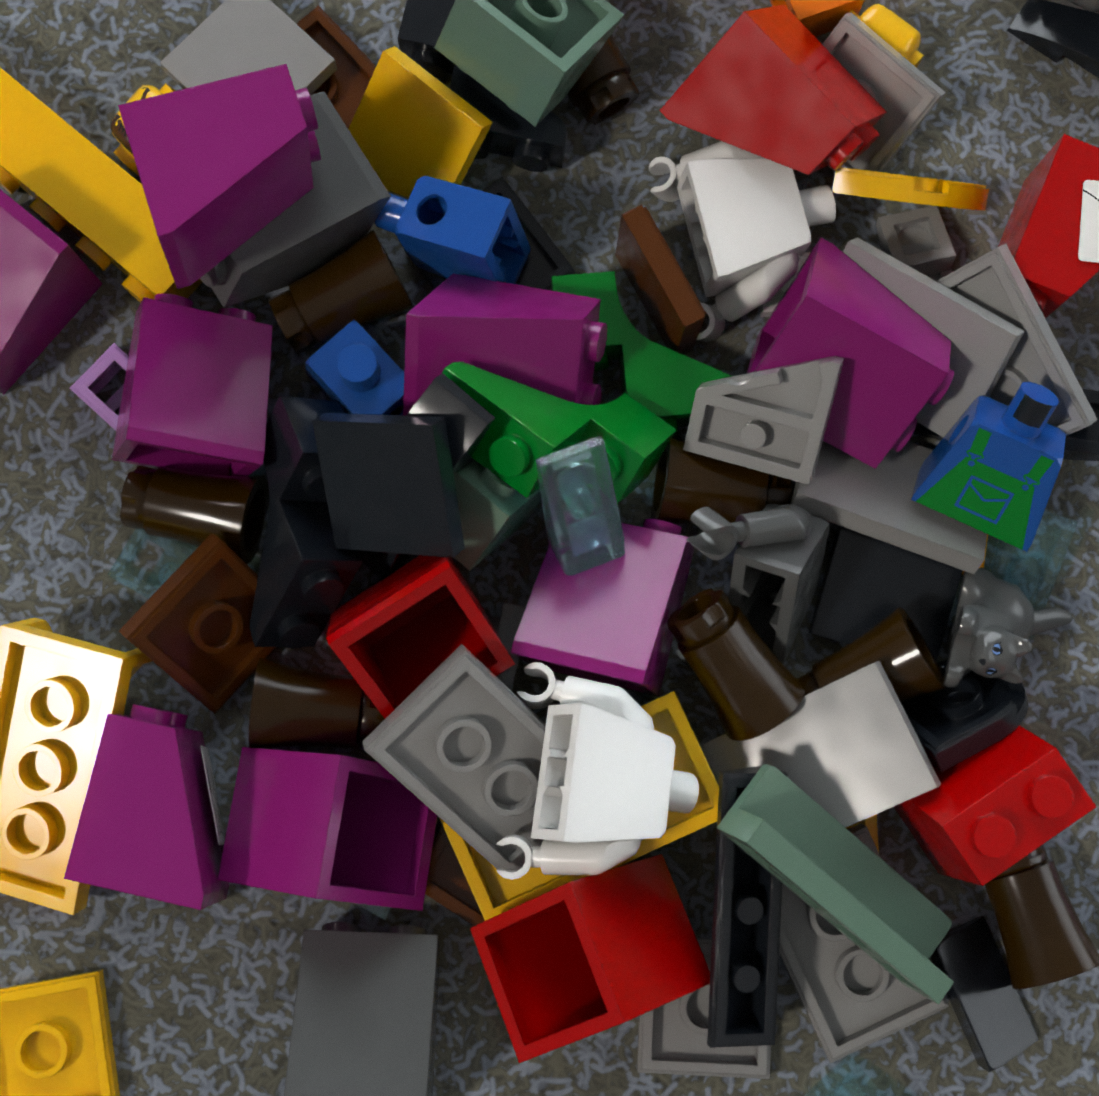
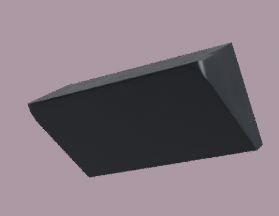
(983, 995)

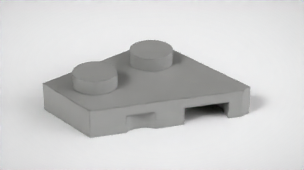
(767, 418)

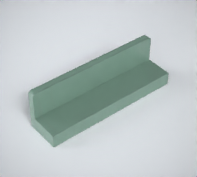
(840, 879)

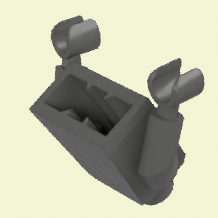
(771, 569)

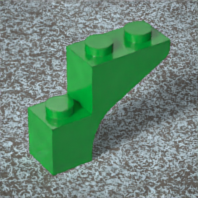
(648, 371)
(537, 424)

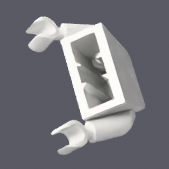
(742, 223)
(599, 780)

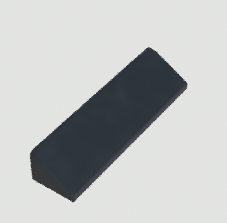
(742, 936)

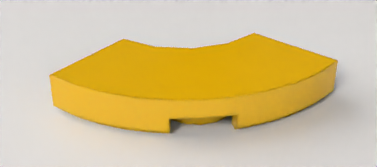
(910, 189)

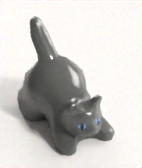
(994, 628)

